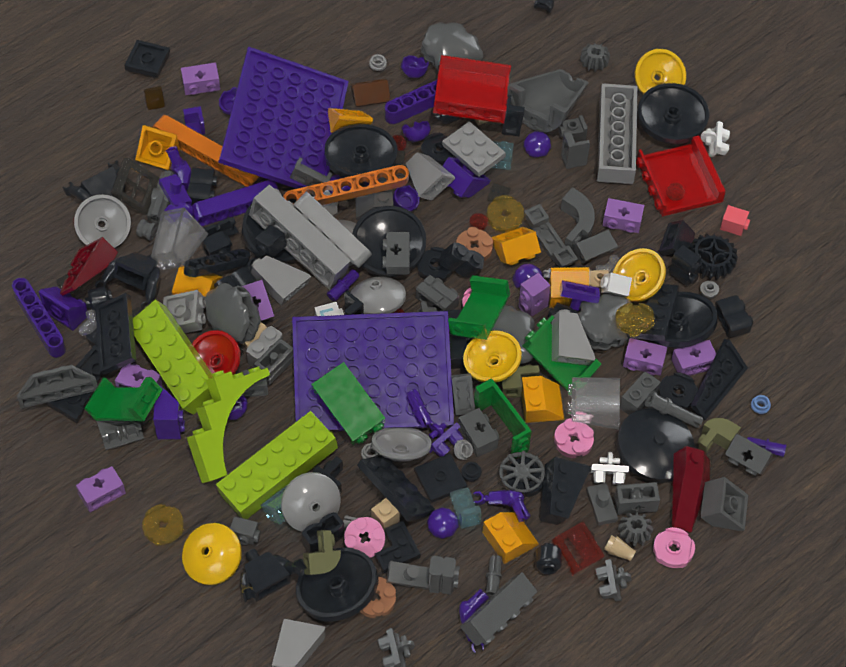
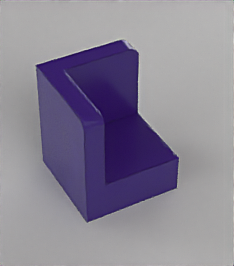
(194, 119)

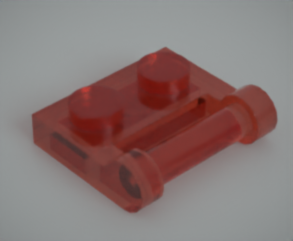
(584, 545)

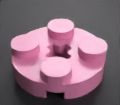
(576, 448)
(363, 525)
(677, 558)

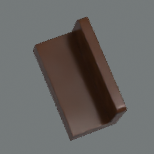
(371, 92)

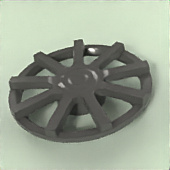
(522, 471)

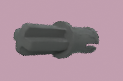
(493, 575)

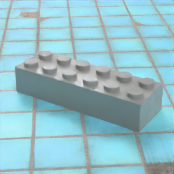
(617, 134)
(302, 238)

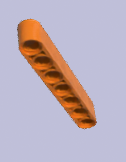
(203, 149)
(354, 183)

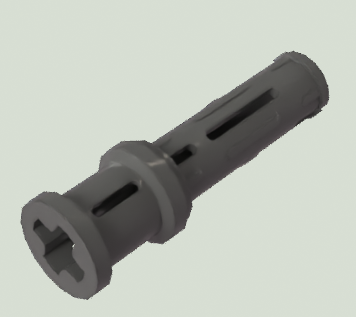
(666, 406)

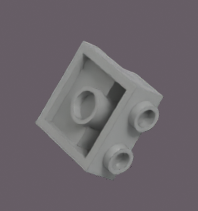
(187, 310)

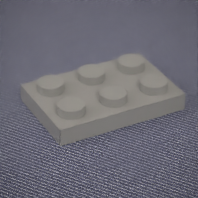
(474, 149)

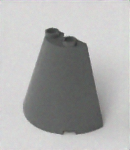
(546, 98)

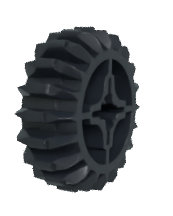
(723, 255)

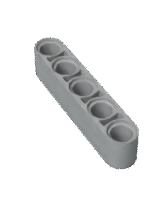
(332, 229)

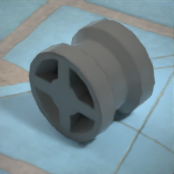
(147, 229)

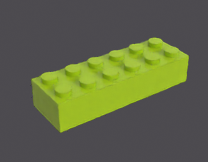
(173, 355)
(277, 465)

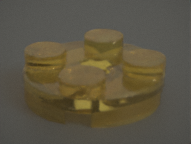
(511, 206)
(635, 326)
(166, 514)

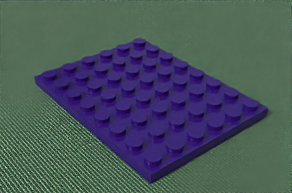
(280, 117)
(387, 358)

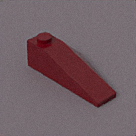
(87, 263)
(689, 476)

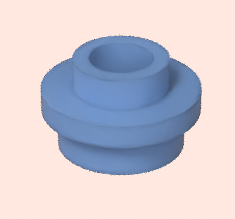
(763, 400)

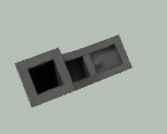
(581, 209)

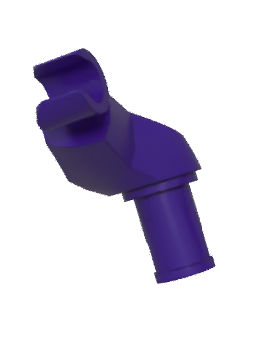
(179, 166)
(506, 497)
(469, 607)

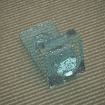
(465, 509)

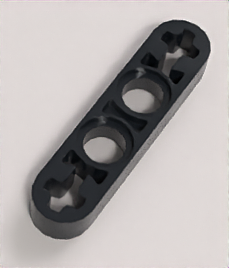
(217, 263)

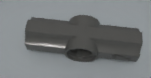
(158, 201)

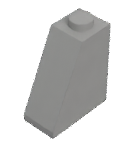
(428, 176)
(279, 278)
(570, 340)
(297, 643)

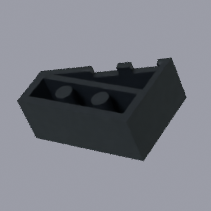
(561, 489)

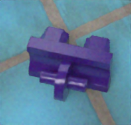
(451, 434)

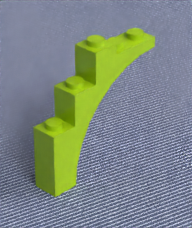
(207, 442)

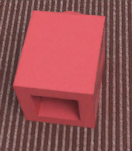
(735, 220)

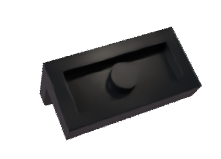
(513, 119)
(676, 235)
(353, 305)

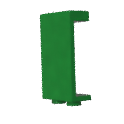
(481, 308)
(540, 347)
(488, 395)
(123, 403)
(349, 403)

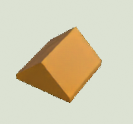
(342, 117)
(153, 147)
(201, 283)

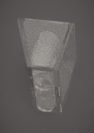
(176, 238)
(595, 401)

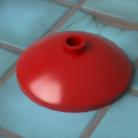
(218, 346)

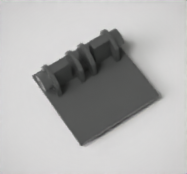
(119, 432)

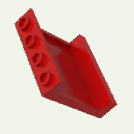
(472, 89)
(682, 165)

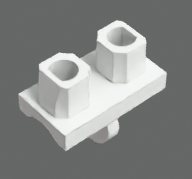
(714, 139)
(600, 470)

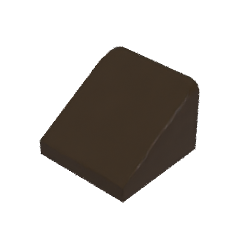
(154, 98)

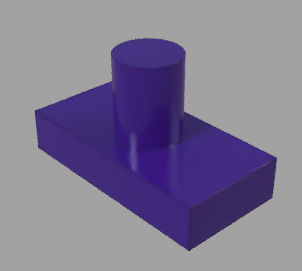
(174, 190)
(579, 293)

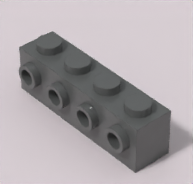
(499, 609)

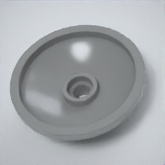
(105, 209)
(380, 295)
(401, 443)
(303, 494)

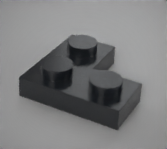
(402, 547)

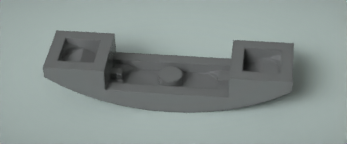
(548, 238)

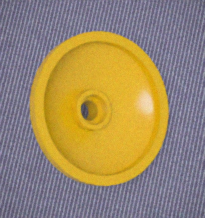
(661, 63)
(639, 265)
(498, 348)
(221, 559)

